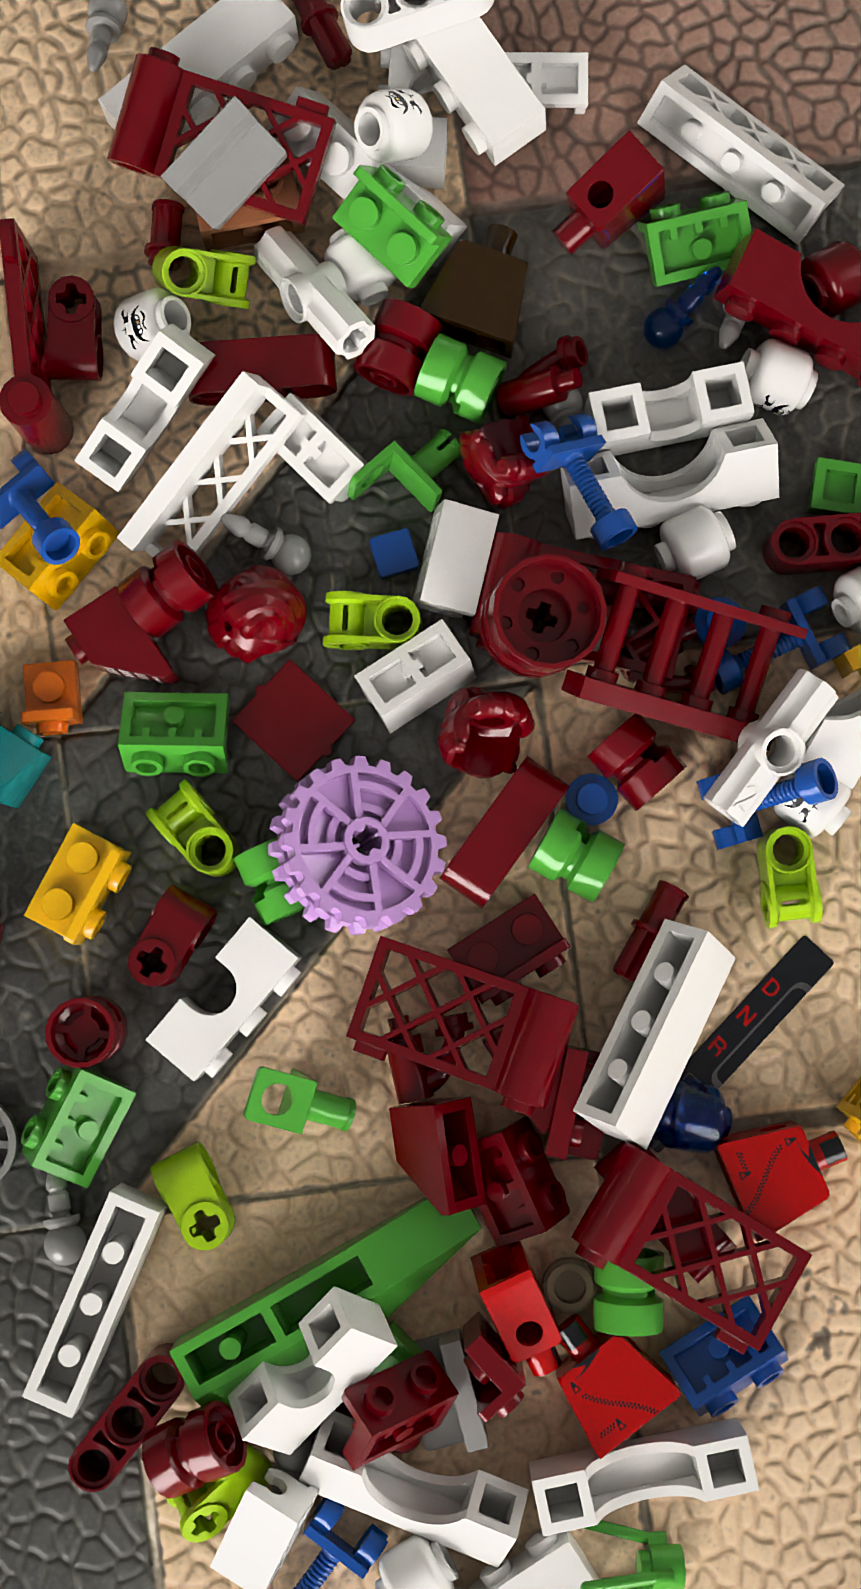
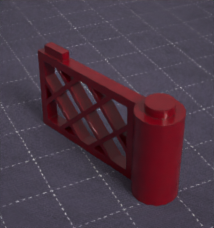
(159, 105)
(28, 396)
(511, 549)
(528, 1045)
(624, 1220)

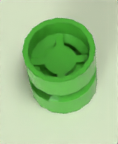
(460, 378)
(576, 855)
(256, 871)
(627, 1303)

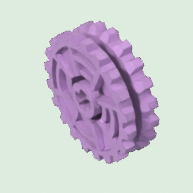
(327, 869)

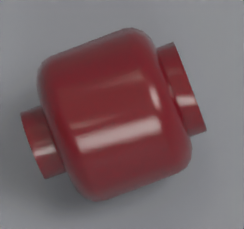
(833, 277)

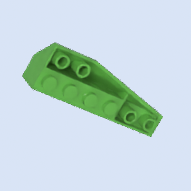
(378, 1265)

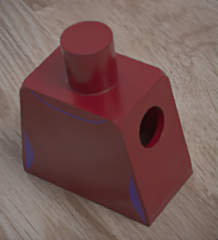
(623, 180)

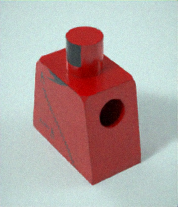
(777, 1171)
(518, 1307)
(610, 1384)

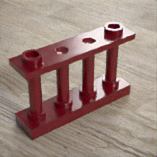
(648, 694)

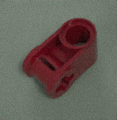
(73, 340)
(177, 928)

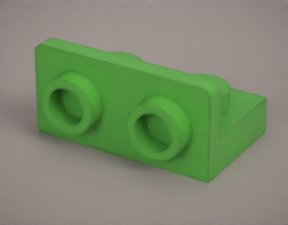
(391, 225)
(695, 238)
(174, 733)
(76, 1123)

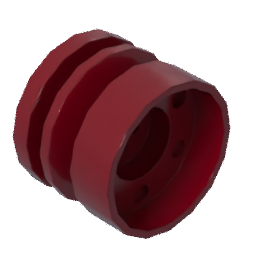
(568, 603)

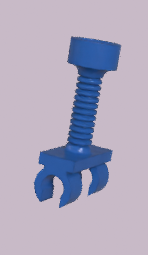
(573, 452)
(53, 536)
(734, 666)
(813, 782)
(335, 1549)

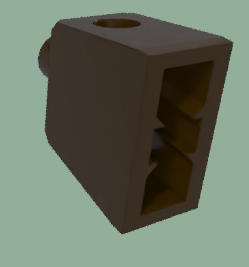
(481, 292)

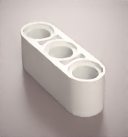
(404, 22)

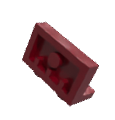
(513, 947)
(569, 1131)
(518, 1184)
(493, 1367)
(396, 1407)

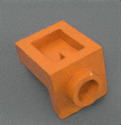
(52, 697)

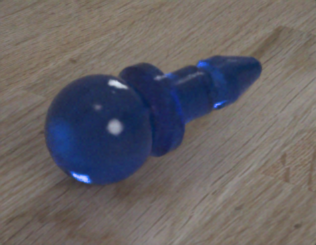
(666, 324)

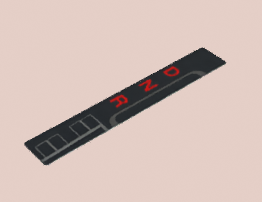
(756, 1017)

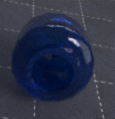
(694, 1118)

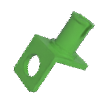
(412, 471)
(299, 1102)

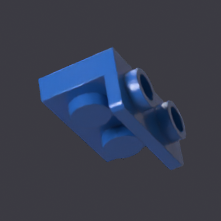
(714, 1372)

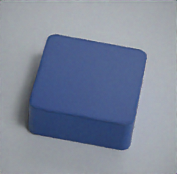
(394, 553)

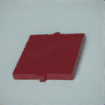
(293, 720)

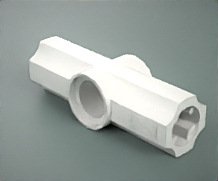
(314, 292)
(791, 722)

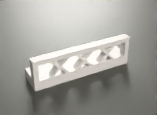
(739, 153)
(201, 456)

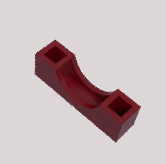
(767, 288)

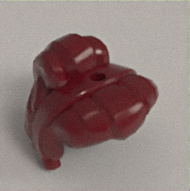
(498, 462)
(256, 613)
(484, 731)

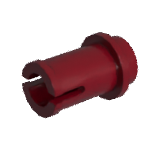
(165, 229)

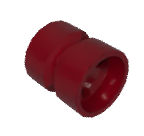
(402, 338)
(174, 584)
(636, 761)
(86, 1031)
(193, 1450)

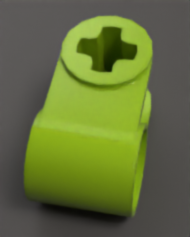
(214, 276)
(367, 620)
(189, 824)
(788, 881)
(190, 1185)
(218, 1499)

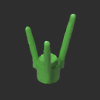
(656, 1567)

